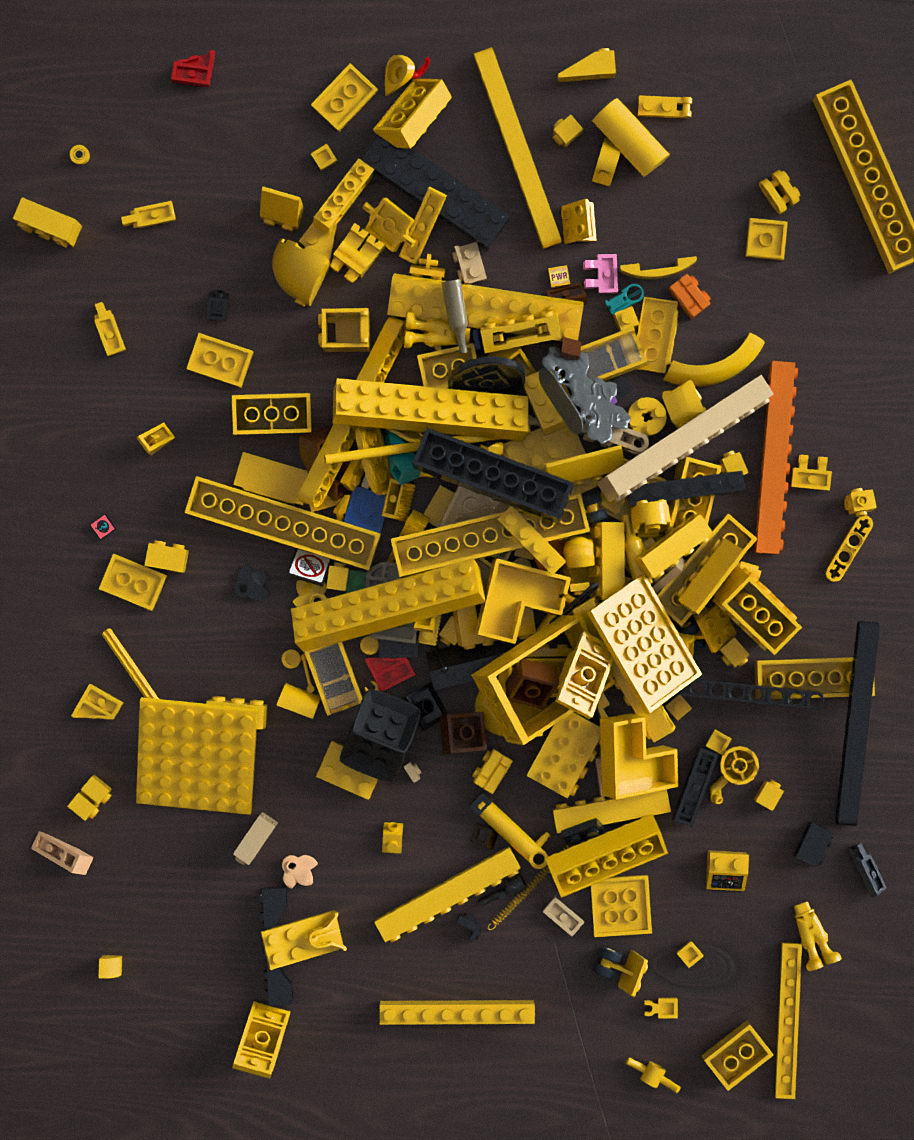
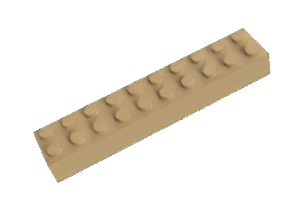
(685, 440)

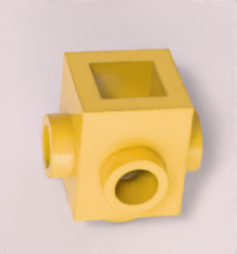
(860, 502)

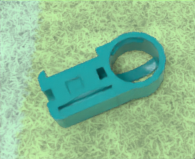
(623, 301)

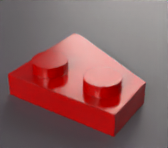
(194, 70)

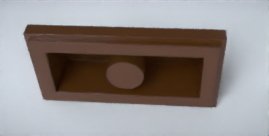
(571, 292)

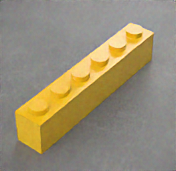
(611, 810)

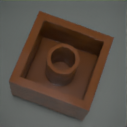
(531, 683)
(463, 732)

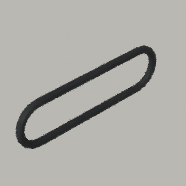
(595, 585)

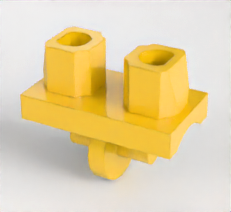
(420, 270)

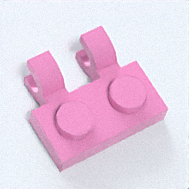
(606, 273)

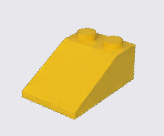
(281, 209)

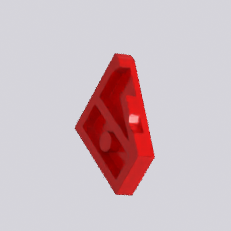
(389, 671)

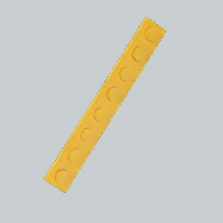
(788, 1020)

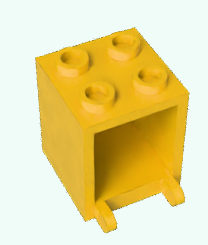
(351, 329)

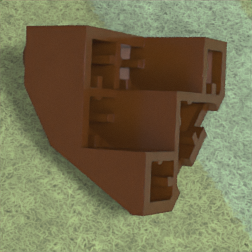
(309, 448)

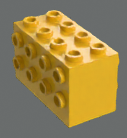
(756, 610)
(566, 754)

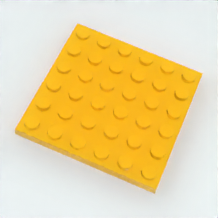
(196, 755)

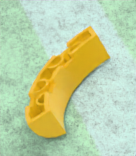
(717, 372)

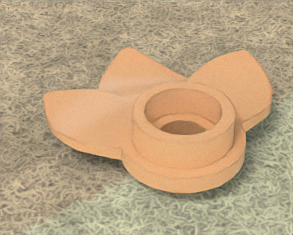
(300, 872)

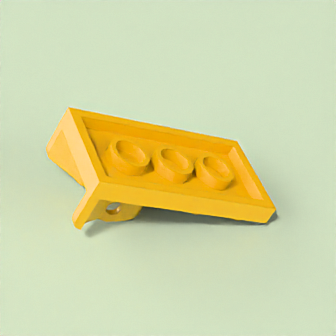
(302, 939)

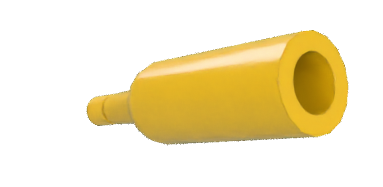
(633, 548)

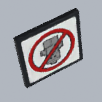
(309, 567)

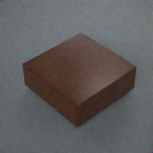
(570, 348)

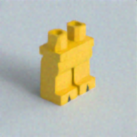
(354, 258)

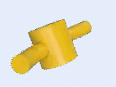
(653, 1074)

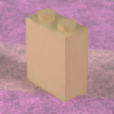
(255, 839)

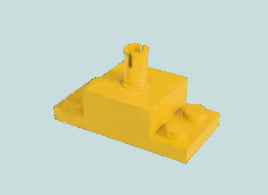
(584, 675)
(261, 1040)

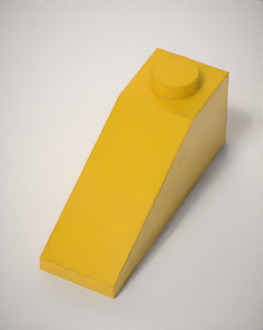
(595, 66)

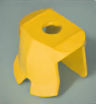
(683, 403)

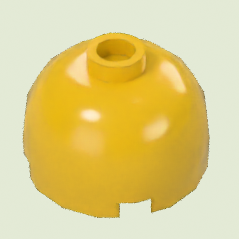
(739, 765)

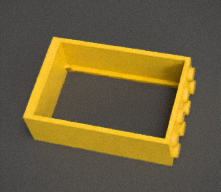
(498, 702)

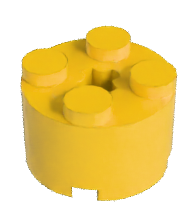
(656, 413)
(650, 518)

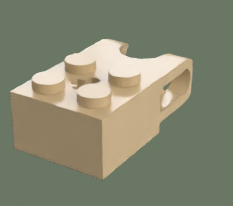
(621, 437)

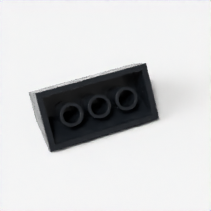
(461, 663)

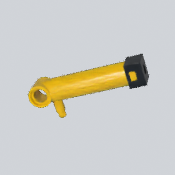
(509, 830)

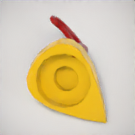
(400, 71)

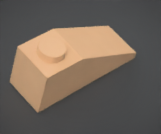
(62, 853)

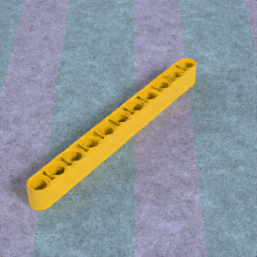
(517, 148)
(342, 436)

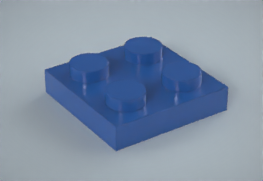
(365, 510)

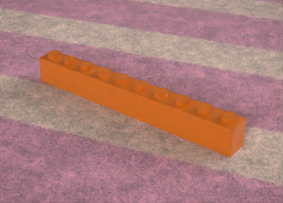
(774, 458)

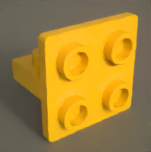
(578, 222)

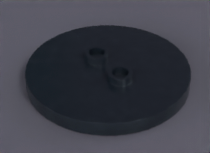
(488, 375)

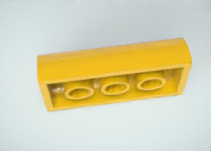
(630, 137)

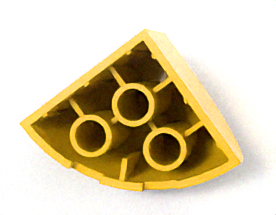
(299, 271)

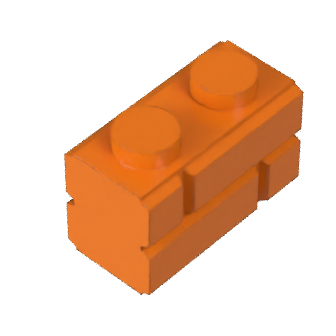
(689, 296)

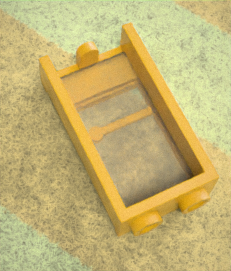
(614, 355)
(334, 677)

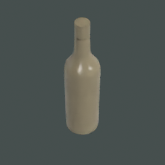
(456, 310)

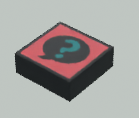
(103, 527)

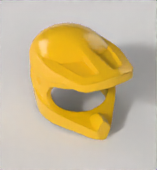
(579, 551)

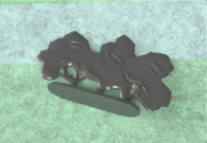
(589, 394)

